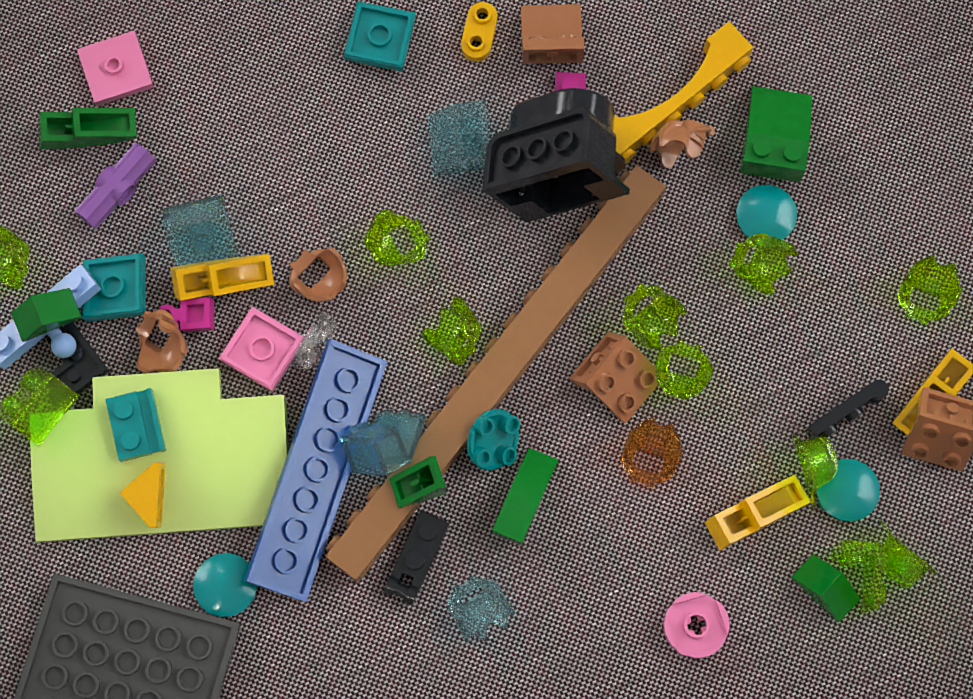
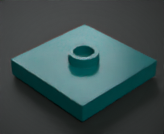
(379, 36)
(121, 285)

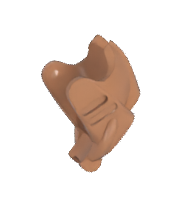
(679, 134)
(329, 285)
(153, 357)

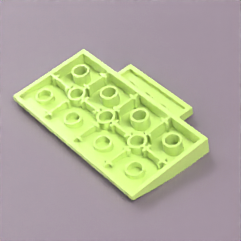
(217, 457)

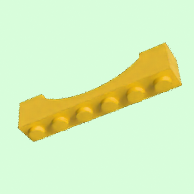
(725, 53)

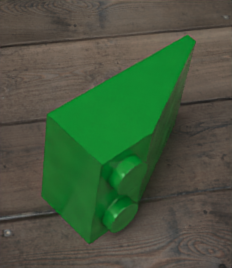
(777, 134)

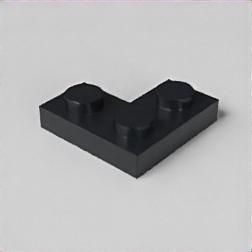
(80, 367)

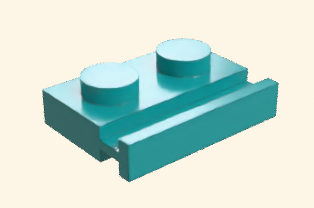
(135, 425)

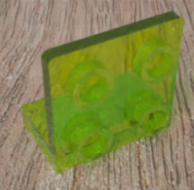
(37, 404)
(870, 554)

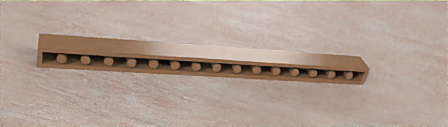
(502, 366)

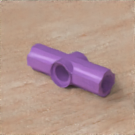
(115, 185)

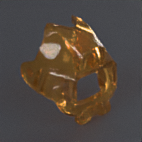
(656, 440)

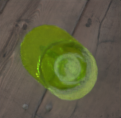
(817, 462)
(902, 563)

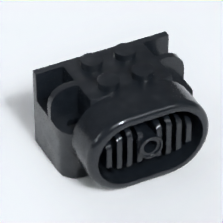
(556, 155)

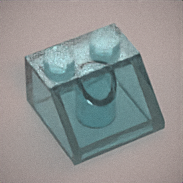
(200, 231)

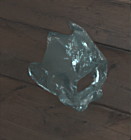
(480, 611)

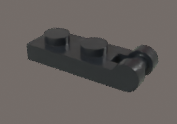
(848, 410)
(417, 556)

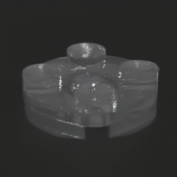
(308, 351)

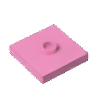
(115, 68)
(261, 349)

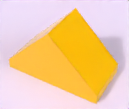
(147, 493)

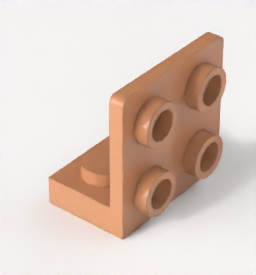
(552, 34)
(617, 375)
(941, 430)

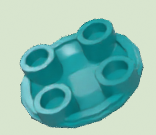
(766, 211)
(493, 439)
(851, 492)
(221, 585)

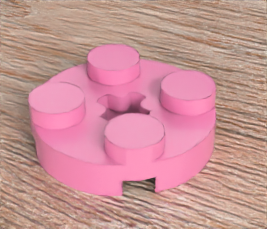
(712, 634)

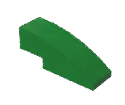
(86, 127)
(524, 497)

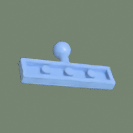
(62, 344)

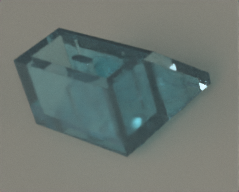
(459, 137)
(384, 443)

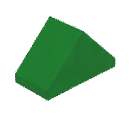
(45, 313)
(418, 483)
(826, 587)

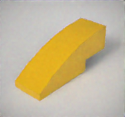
(221, 276)
(946, 377)
(757, 512)

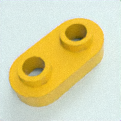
(480, 30)

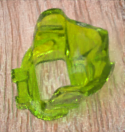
(381, 244)
(13, 258)
(767, 263)
(934, 279)
(656, 318)
(454, 330)
(681, 385)

